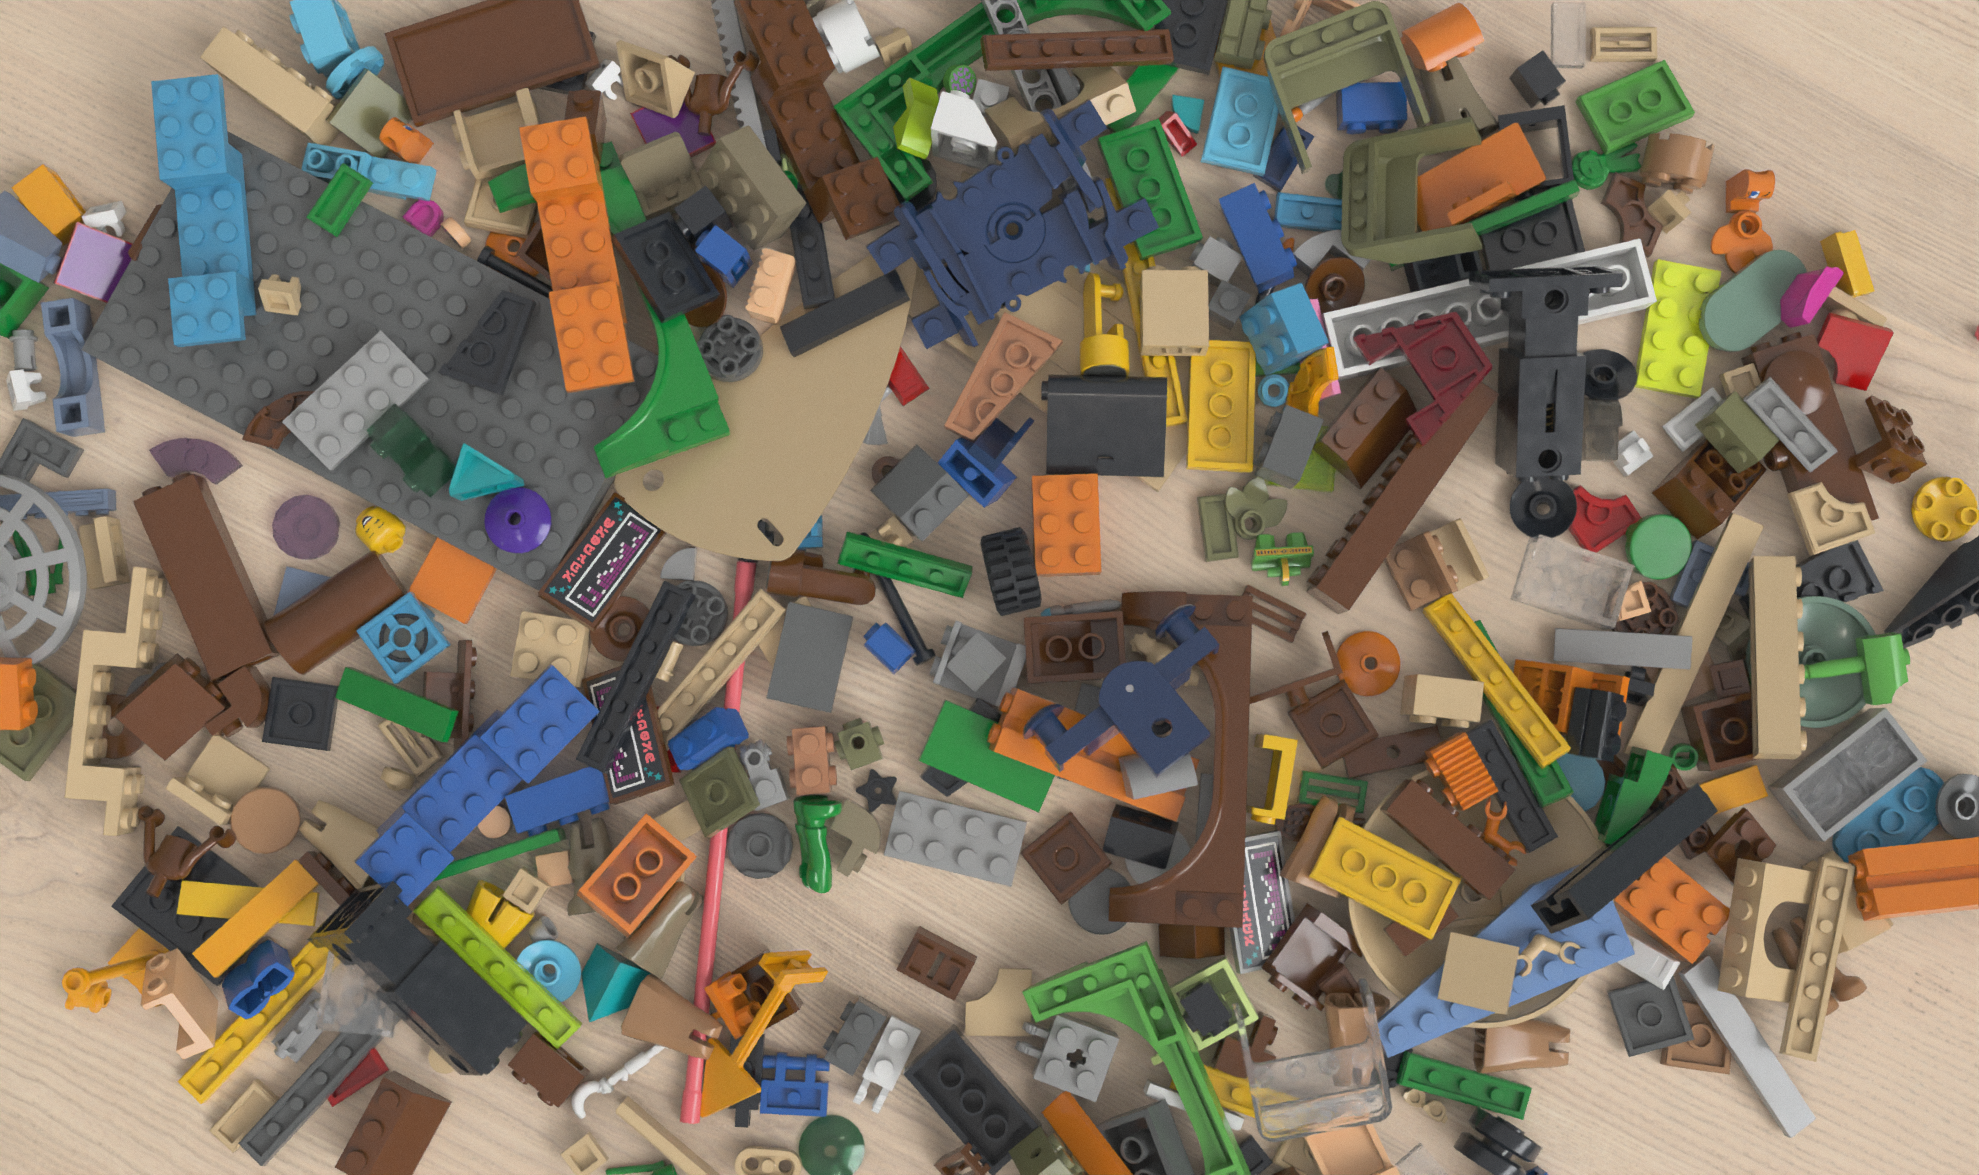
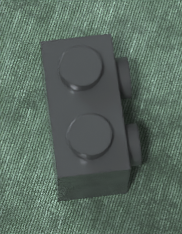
(855, 1036)

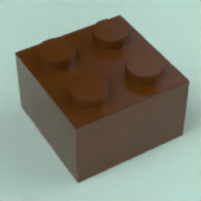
(1720, 731)

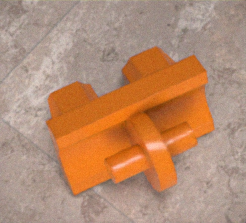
(732, 1003)

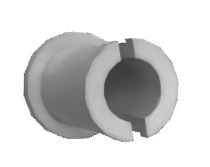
(24, 349)

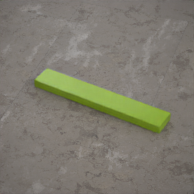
(497, 967)

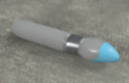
(1086, 607)

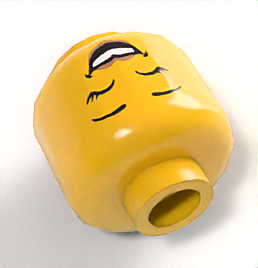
(380, 530)

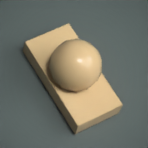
(1845, 305)

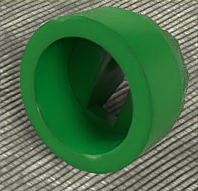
(1683, 762)

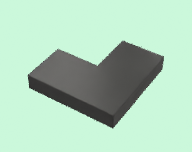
(36, 446)

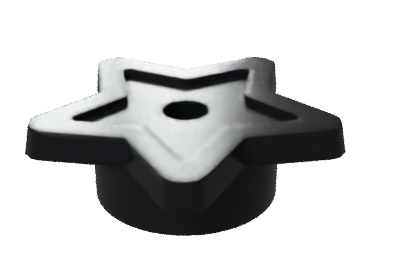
(874, 799)

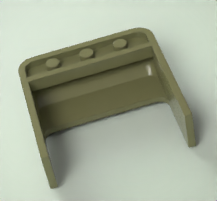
(1333, 57)
(1382, 195)

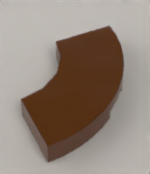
(267, 425)

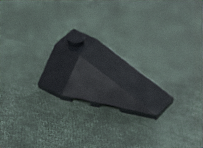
(1943, 599)

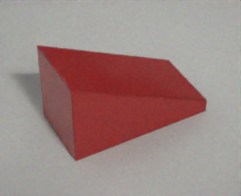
(1177, 133)

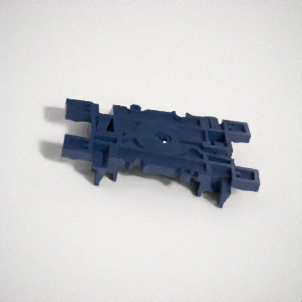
(1004, 264)

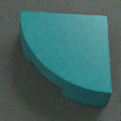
(1189, 111)

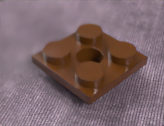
(1753, 844)

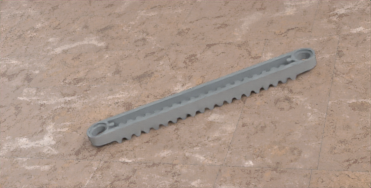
(743, 89)

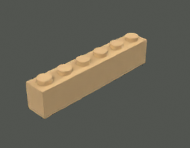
(1776, 658)

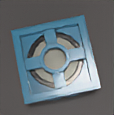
(404, 637)

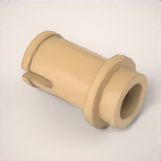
(669, 662)

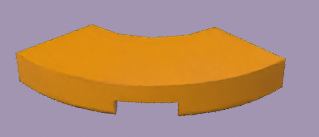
(1311, 380)

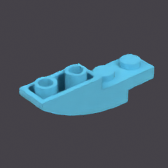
(388, 176)

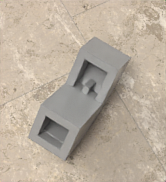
(1315, 248)

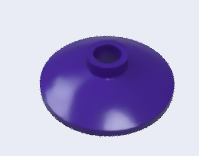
(534, 522)

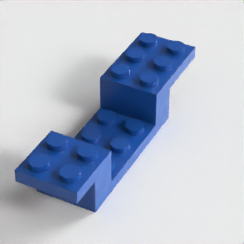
(502, 752)

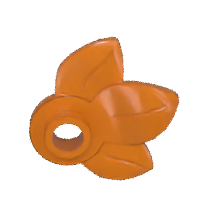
(1738, 245)

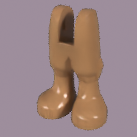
(1843, 986)

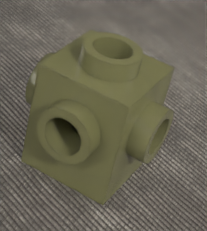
(859, 757)

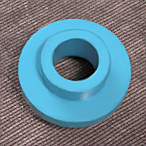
(1263, 386)

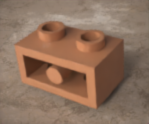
(811, 760)

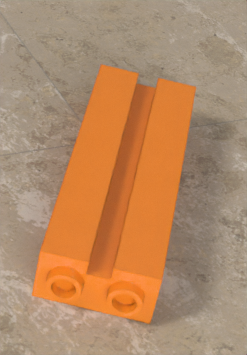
(1097, 771)
(1917, 878)

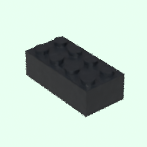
(971, 1098)

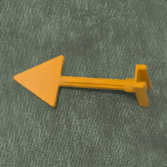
(724, 1075)

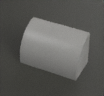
(1141, 782)

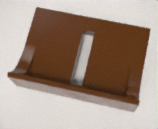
(950, 973)

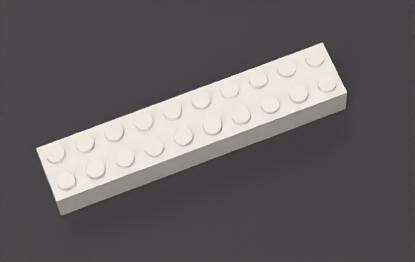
(1479, 310)

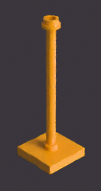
(127, 962)

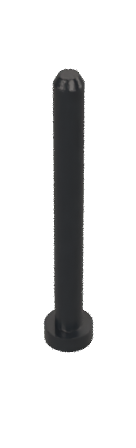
(489, 259)
(905, 620)

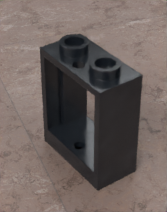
(1538, 120)

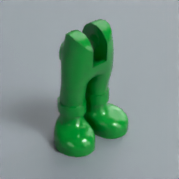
(815, 856)

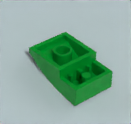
(1631, 796)

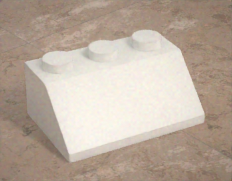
(961, 132)

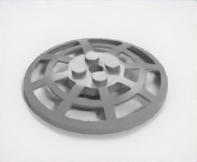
(14, 567)

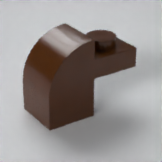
(249, 700)
(1228, 1052)

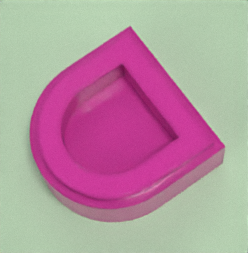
(425, 216)

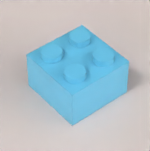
(325, 33)

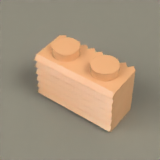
(771, 286)

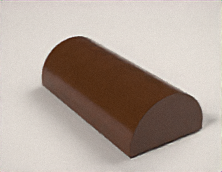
(333, 611)

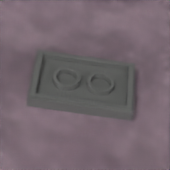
(810, 657)

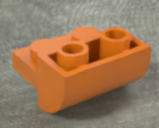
(1442, 38)

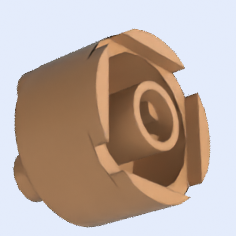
(1676, 162)

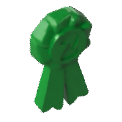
(1592, 169)

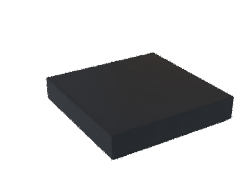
(300, 714)

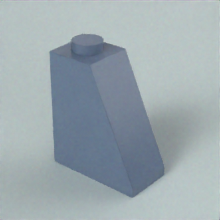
(26, 242)

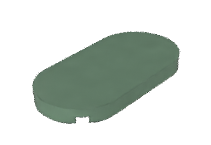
(1748, 301)

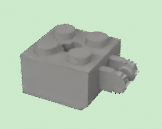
(1065, 1036)

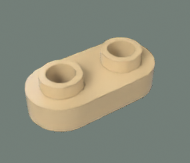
(769, 1161)

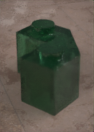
(405, 441)

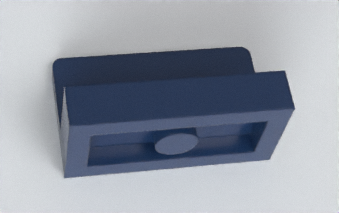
(997, 443)

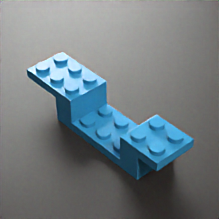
(211, 211)

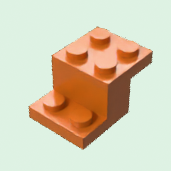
(1554, 687)

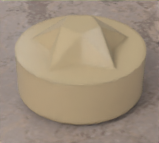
(397, 779)

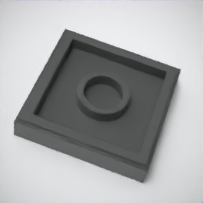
(1650, 1016)

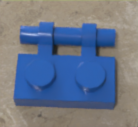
(794, 1096)

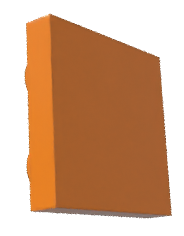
(452, 581)

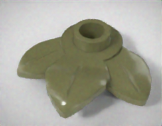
(1255, 504)

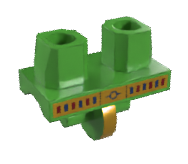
(1282, 561)

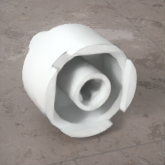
(847, 35)

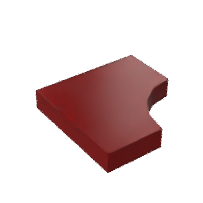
(1854, 347)
(1601, 520)

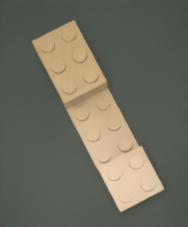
(100, 651)

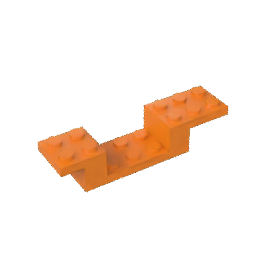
(579, 254)

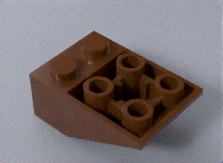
(1705, 489)

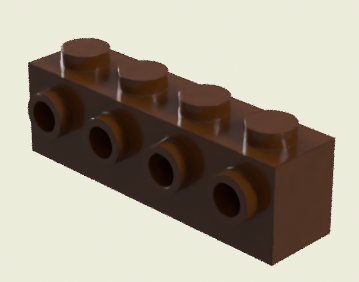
(1448, 839)

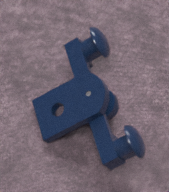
(1134, 700)

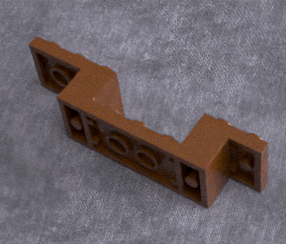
(805, 121)

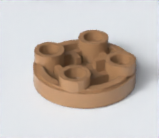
(265, 819)

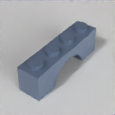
(79, 401)

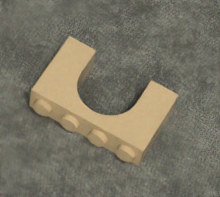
(1101, 85)
(1755, 894)

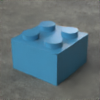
(1283, 329)

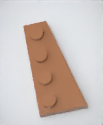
(1003, 370)

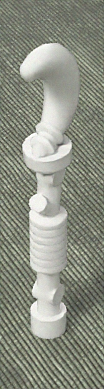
(606, 1085)

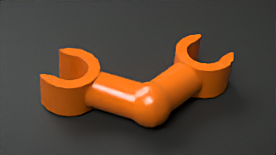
(1492, 836)

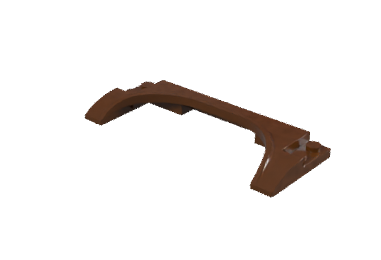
(1209, 880)

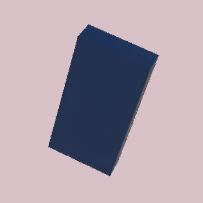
(1282, 160)

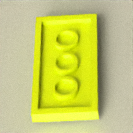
(1671, 342)

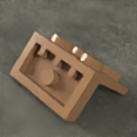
(1421, 570)

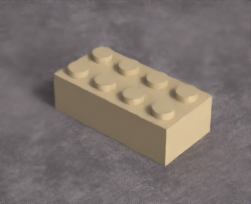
(272, 84)

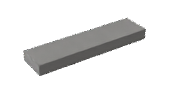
(1623, 648)

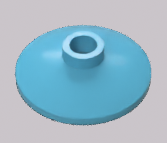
(567, 966)

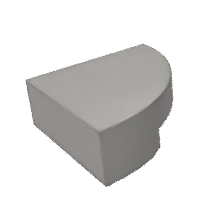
(680, 565)

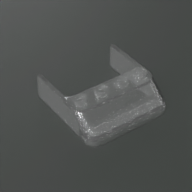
(1319, 1088)

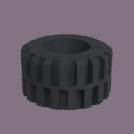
(1011, 571)

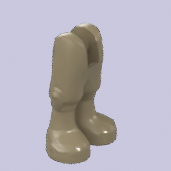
(585, 860)

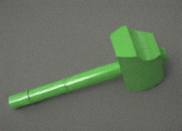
(1879, 661)

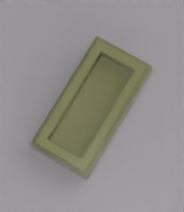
(1217, 529)

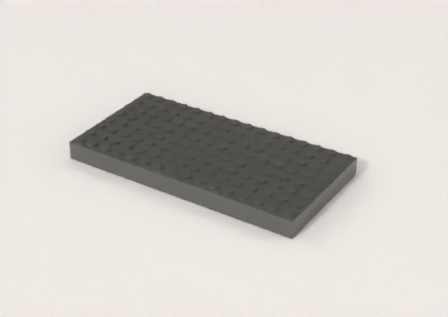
(426, 303)

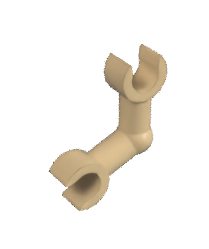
(1544, 943)

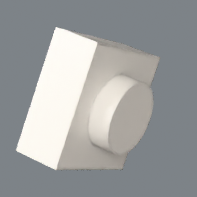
(989, 94)

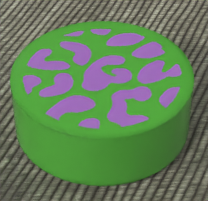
(959, 78)

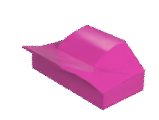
(1807, 295)

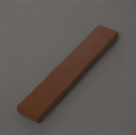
(1076, 49)

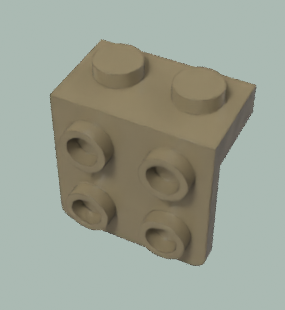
(661, 174)

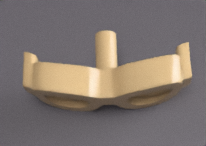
(1433, 1107)

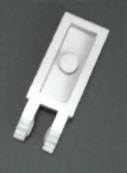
(888, 1060)

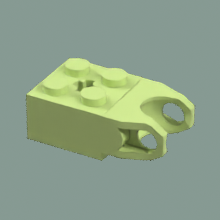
(1231, 990)

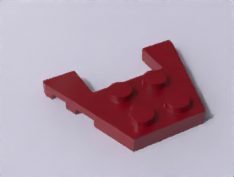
(1443, 359)

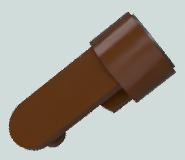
(805, 576)

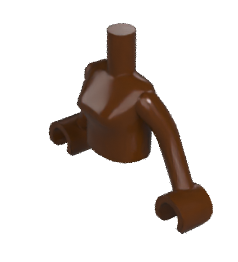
(713, 91)
(175, 855)

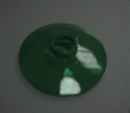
(832, 1131)

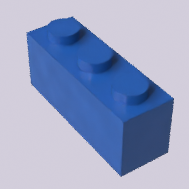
(1258, 237)
(558, 801)

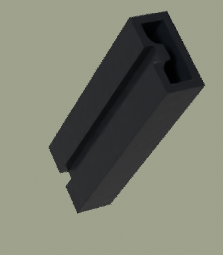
(1625, 860)

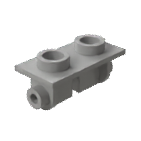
(299, 1031)

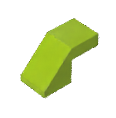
(914, 126)

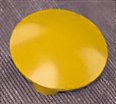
(1944, 509)

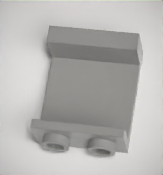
(998, 683)

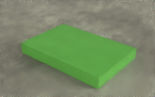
(1635, 107)

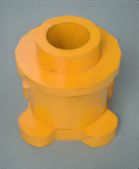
(94, 999)

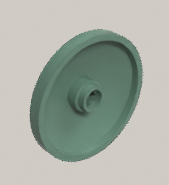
(1828, 635)

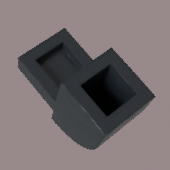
(1441, 270)

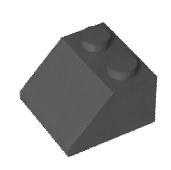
(919, 493)

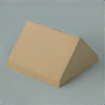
(653, 79)

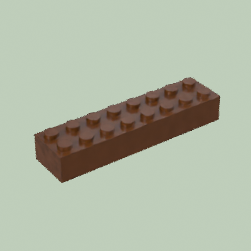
(1394, 505)

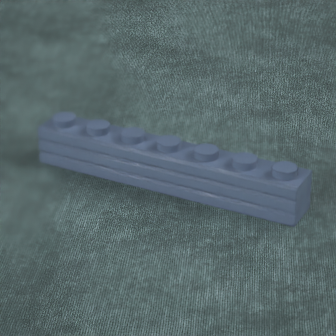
(77, 502)

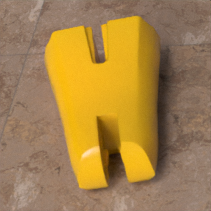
(496, 914)

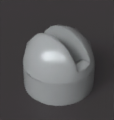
(543, 930)

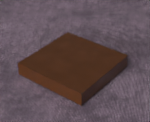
(1333, 724)
(1066, 858)

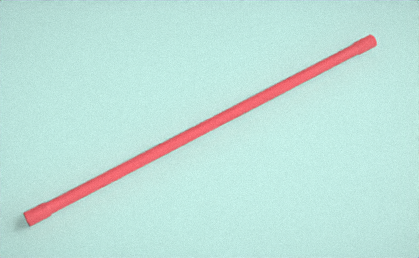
(692, 1092)

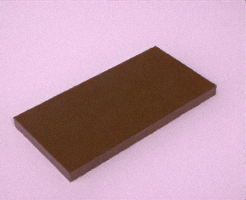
(489, 54)

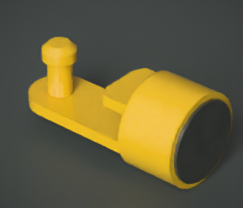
(1101, 352)

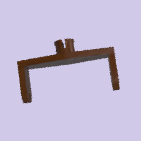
(1297, 687)

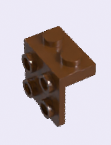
(1898, 451)

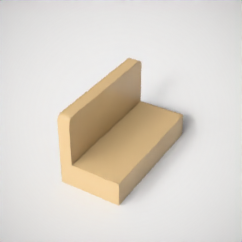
(104, 553)
(1461, 553)

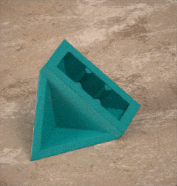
(480, 476)
(609, 982)

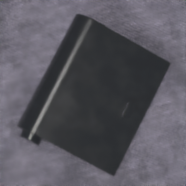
(1105, 419)

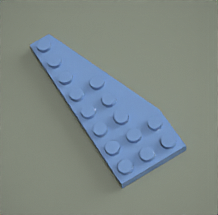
(1601, 943)

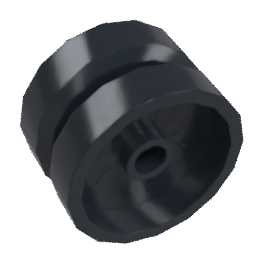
(1498, 1145)

